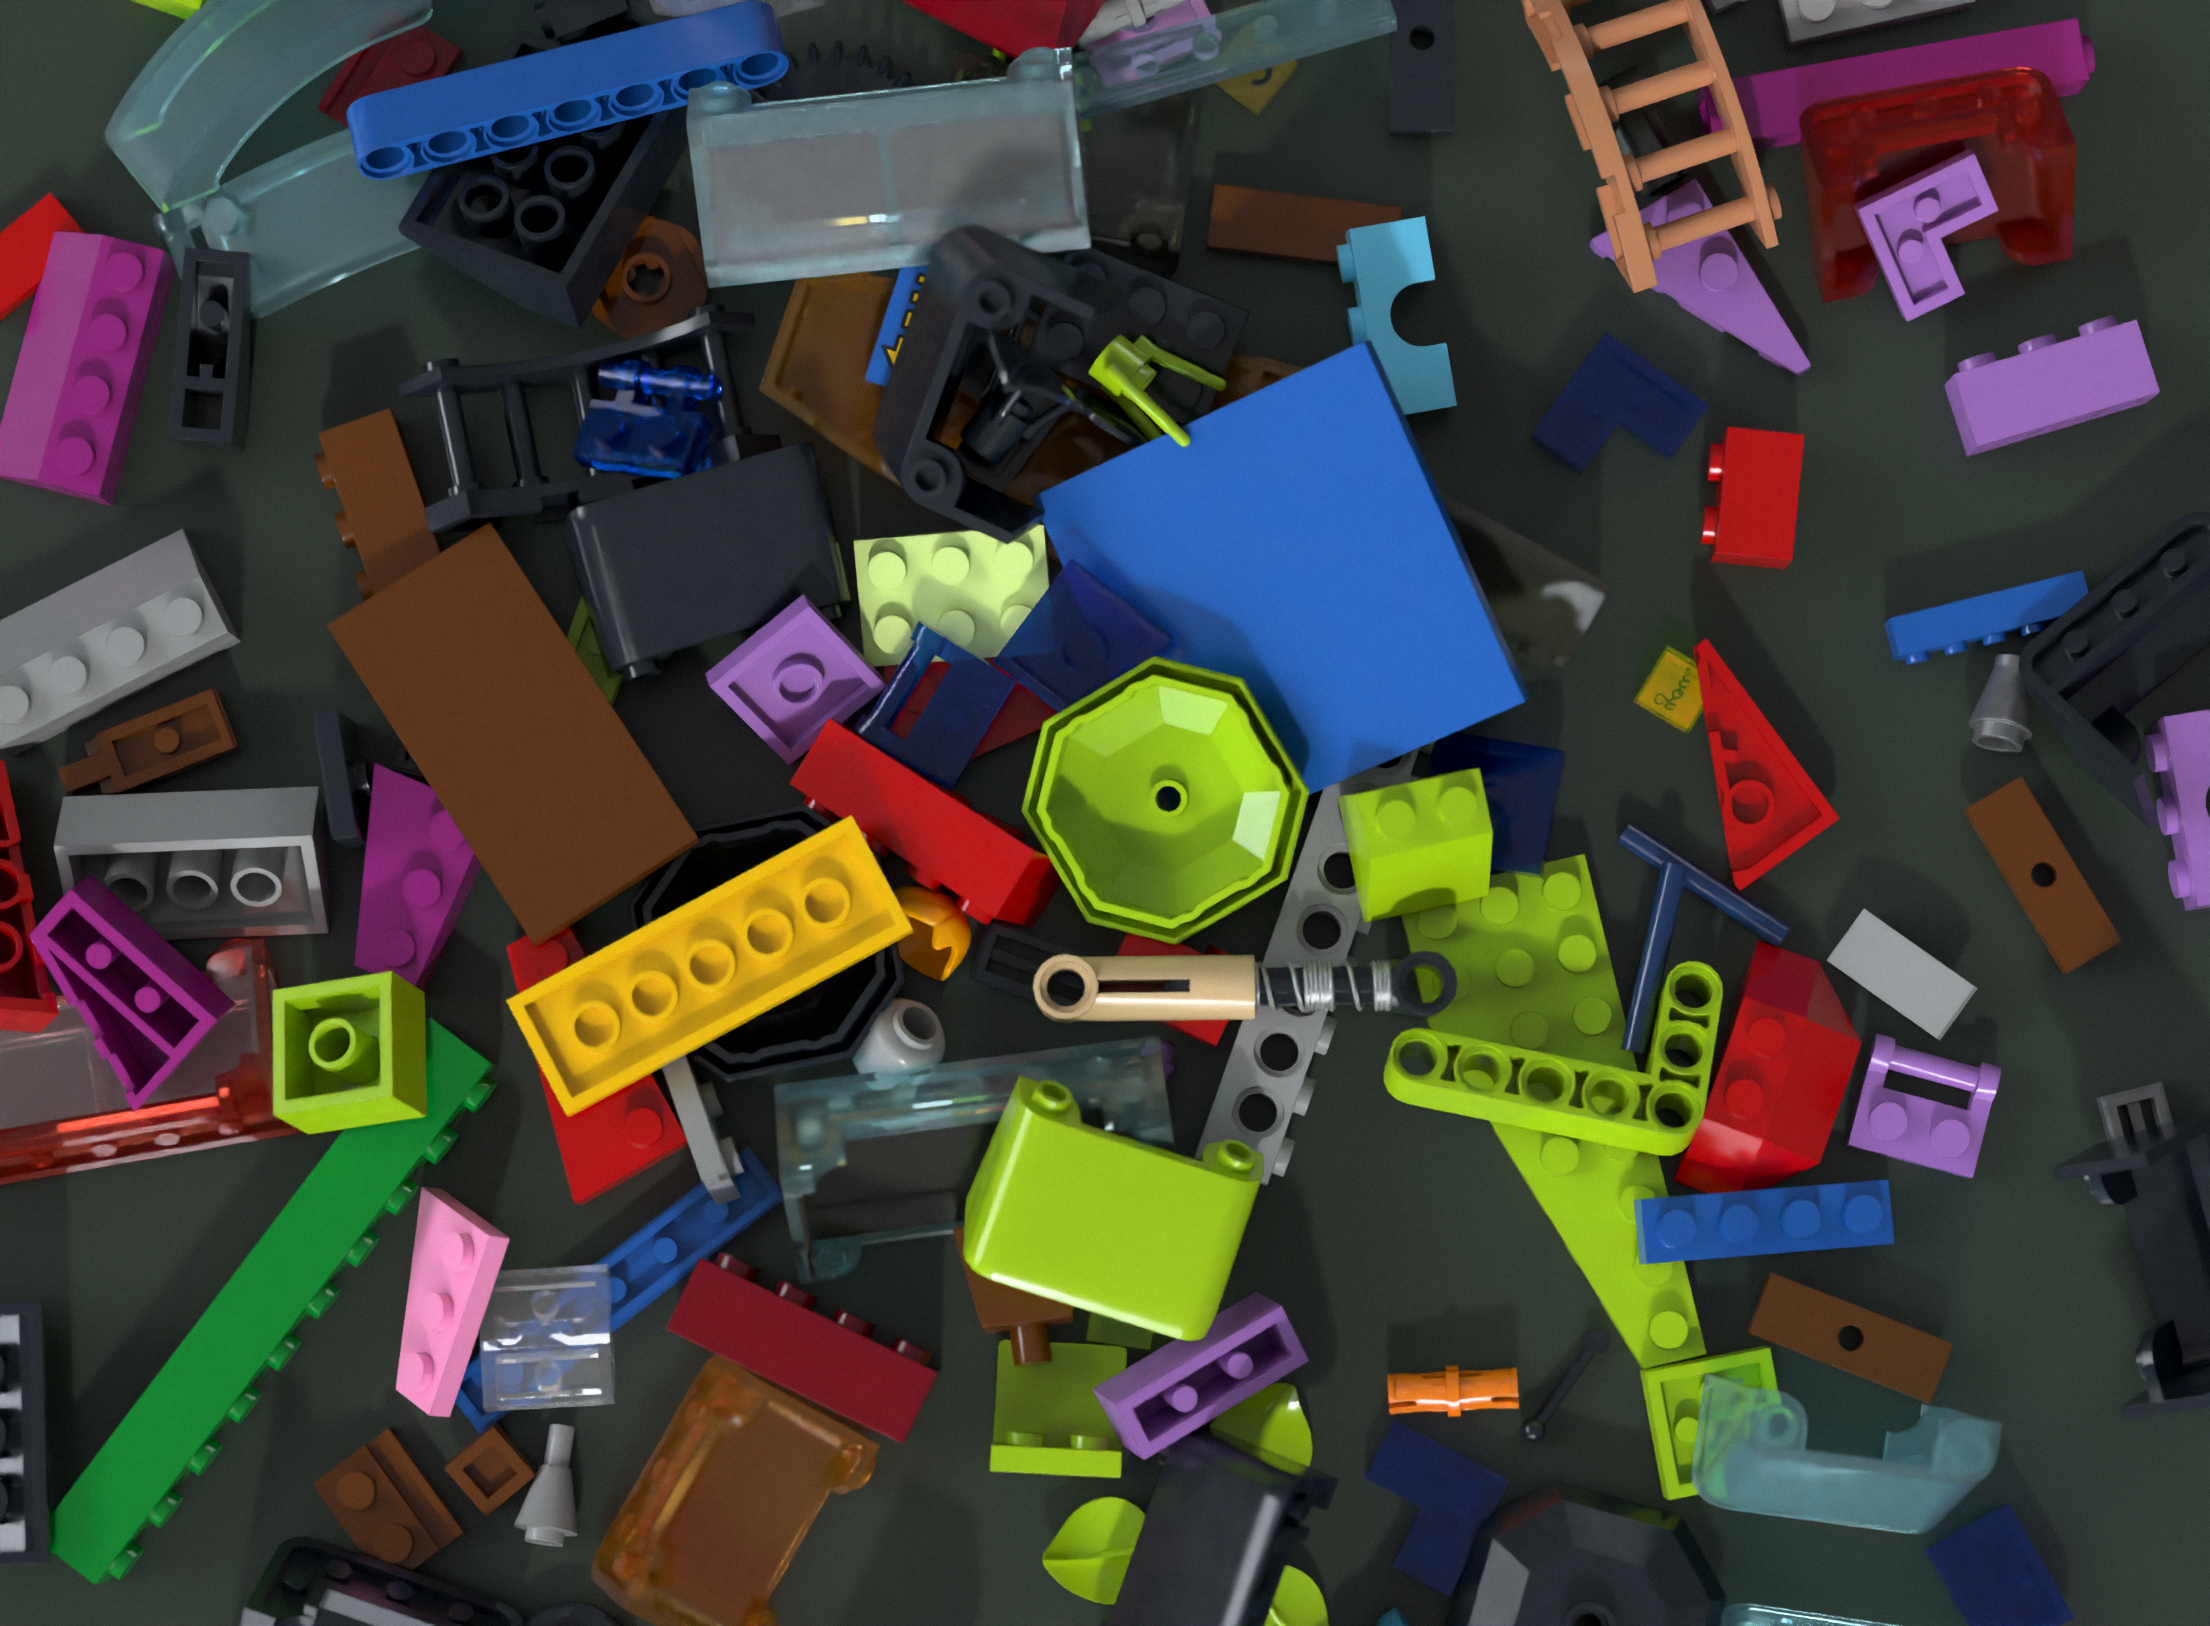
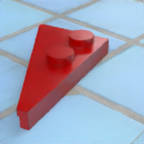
(1761, 787)

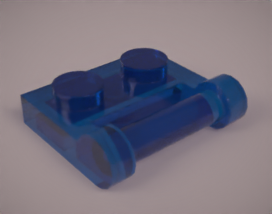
(953, 717)

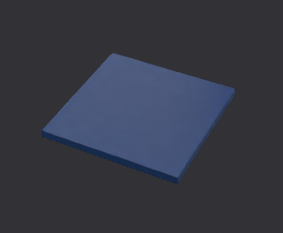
(1306, 561)

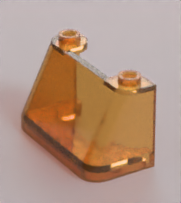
(726, 1501)

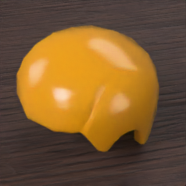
(939, 933)

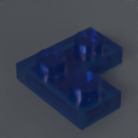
(1613, 390)
(1451, 1497)

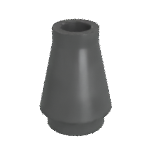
(2004, 709)

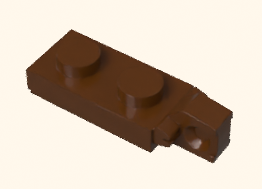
(153, 747)

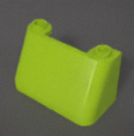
(1107, 1215)

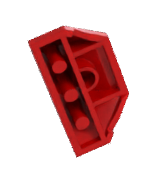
(1772, 1078)

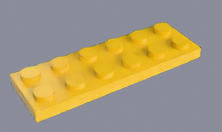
(710, 966)

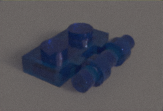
(643, 438)

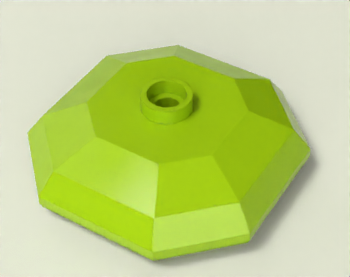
(1101, 814)

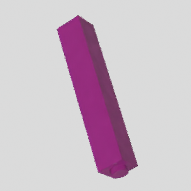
(1777, 98)

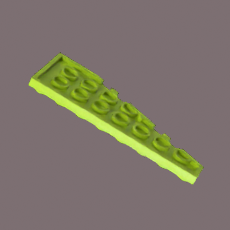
(1543, 981)

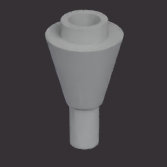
(550, 1503)

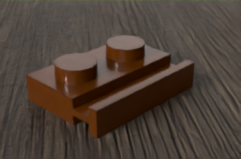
(389, 1504)

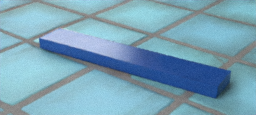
(659, 1258)

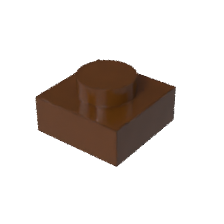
(490, 1469)

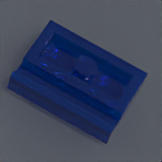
(1997, 1574)

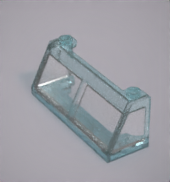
(887, 172)

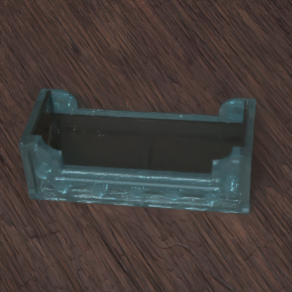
(900, 1151)

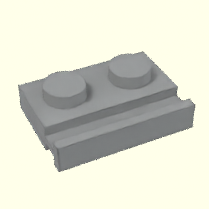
(697, 1108)

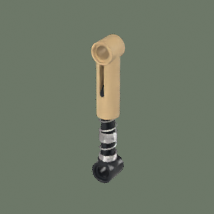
(1237, 987)

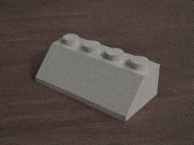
(107, 640)
(204, 859)

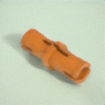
(1453, 1391)

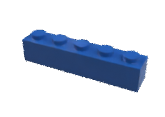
(1983, 618)

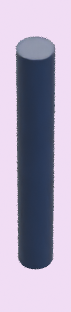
(1706, 885)
(1654, 958)

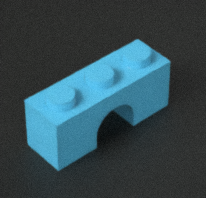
(1381, 264)

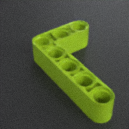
(1576, 1080)

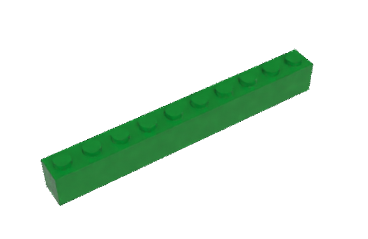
(257, 1317)

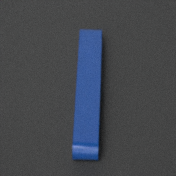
(564, 90)

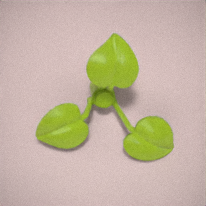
(1100, 1536)

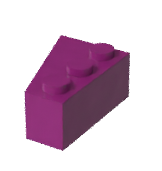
(412, 879)
(129, 987)

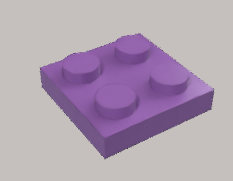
(795, 679)

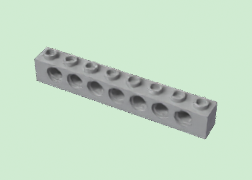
(1309, 1031)

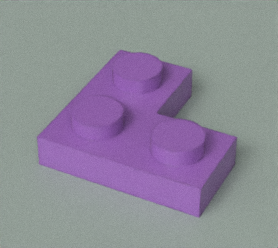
(1908, 227)

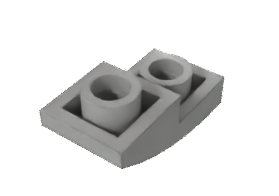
(1902, 974)

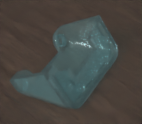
(1756, 1462)

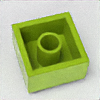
(349, 1053)

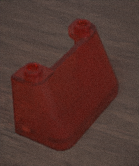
(1888, 135)

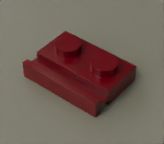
(387, 65)

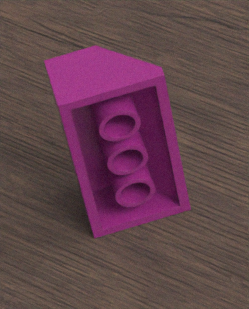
(84, 364)

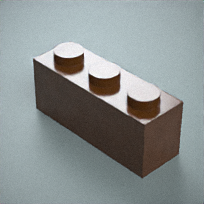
(379, 497)

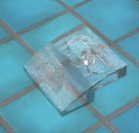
(548, 1339)

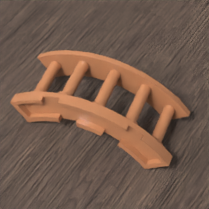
(1597, 108)

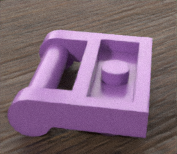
(1917, 1127)

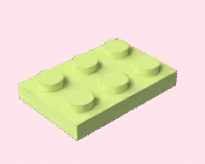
(951, 580)

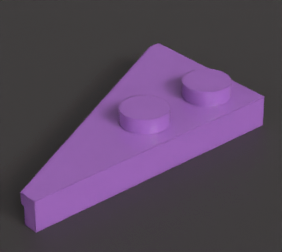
(1716, 282)

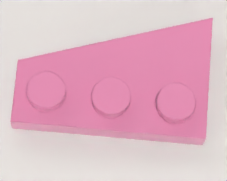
(447, 1298)

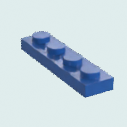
(1763, 1221)

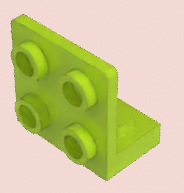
(1051, 1416)

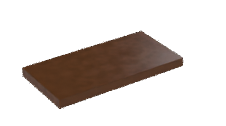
(513, 734)

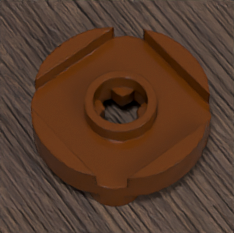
(683, 288)

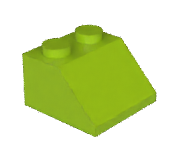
(1419, 843)

